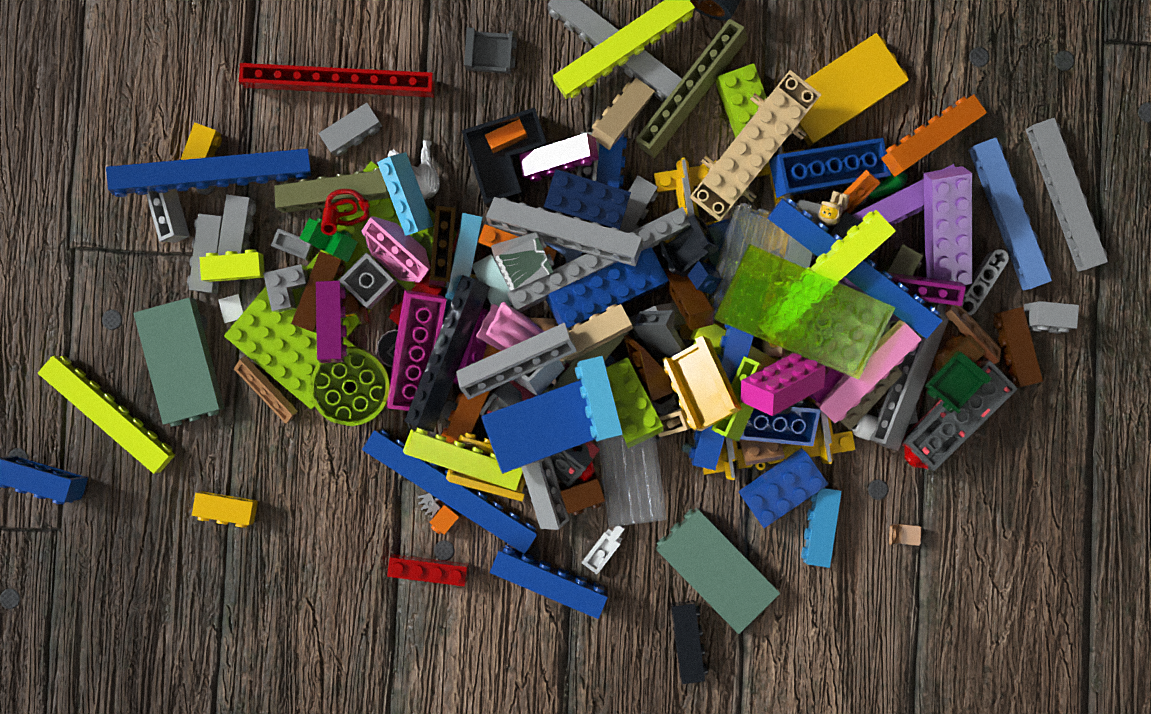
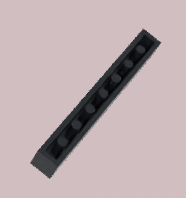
(447, 353)

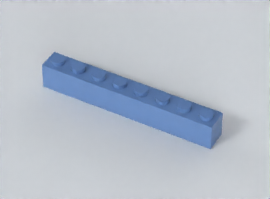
(1010, 214)

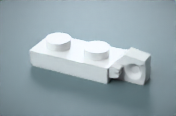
(603, 549)

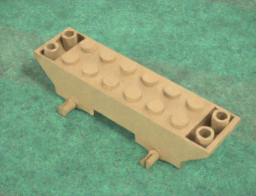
(755, 145)

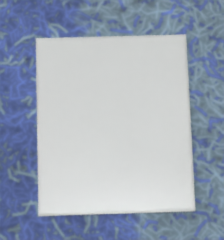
(230, 308)

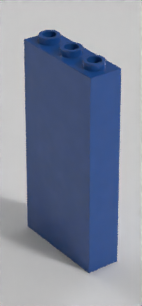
(538, 427)

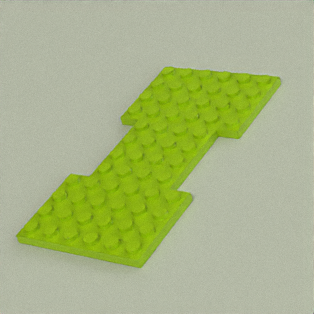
(289, 350)

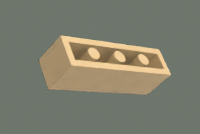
(622, 113)
(598, 331)

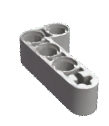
(982, 283)

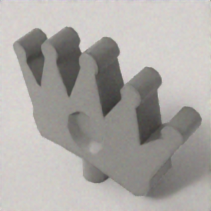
(431, 504)

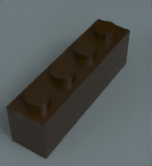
(442, 247)

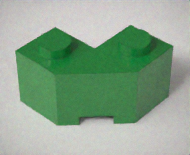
(339, 244)

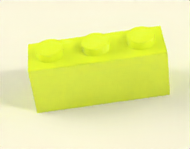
(232, 266)

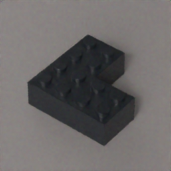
(495, 171)

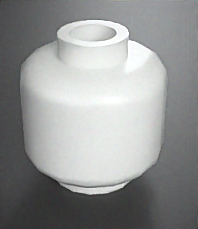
(865, 427)

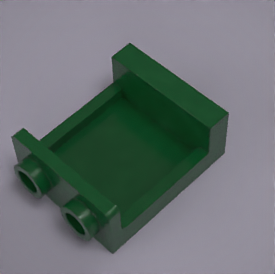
(956, 382)

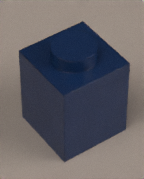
(704, 277)

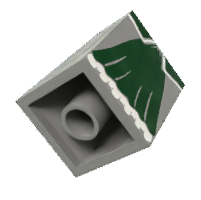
(522, 260)

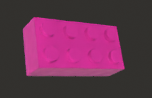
(782, 384)

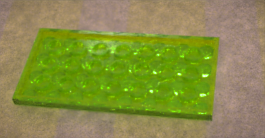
(804, 312)

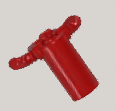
(331, 213)

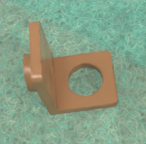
(905, 534)

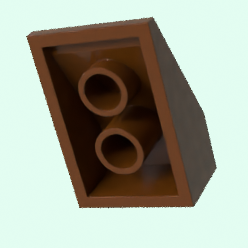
(650, 373)

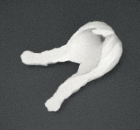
(425, 173)

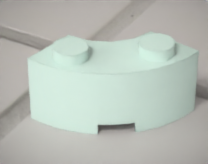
(489, 273)

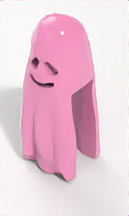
(507, 327)

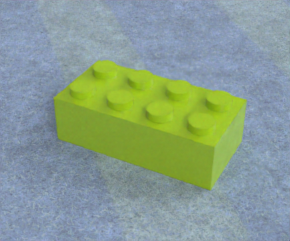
(735, 92)
(633, 406)

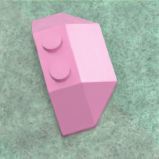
(395, 251)

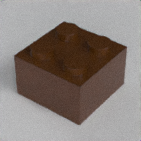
(582, 495)

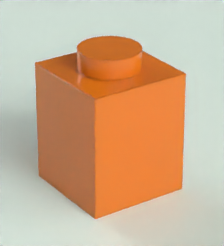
(444, 519)

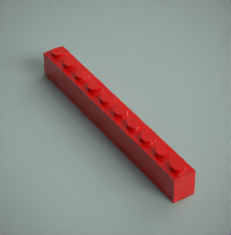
(337, 80)

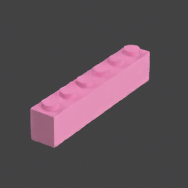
(887, 354)

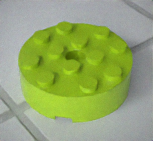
(354, 406)

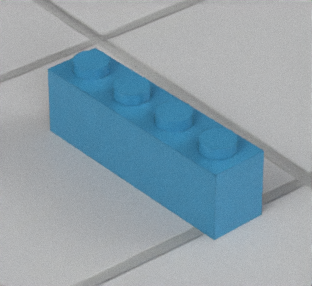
(821, 527)

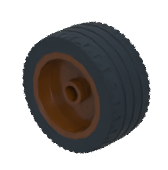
(716, 9)

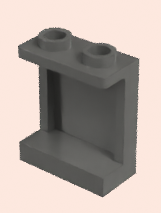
(489, 51)
(659, 334)

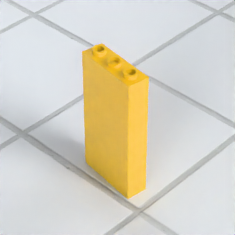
(851, 87)

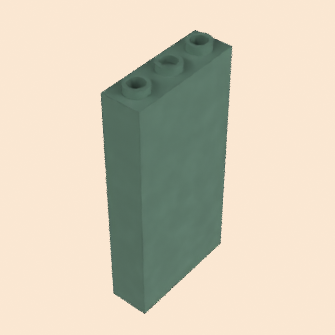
(179, 361)
(717, 570)

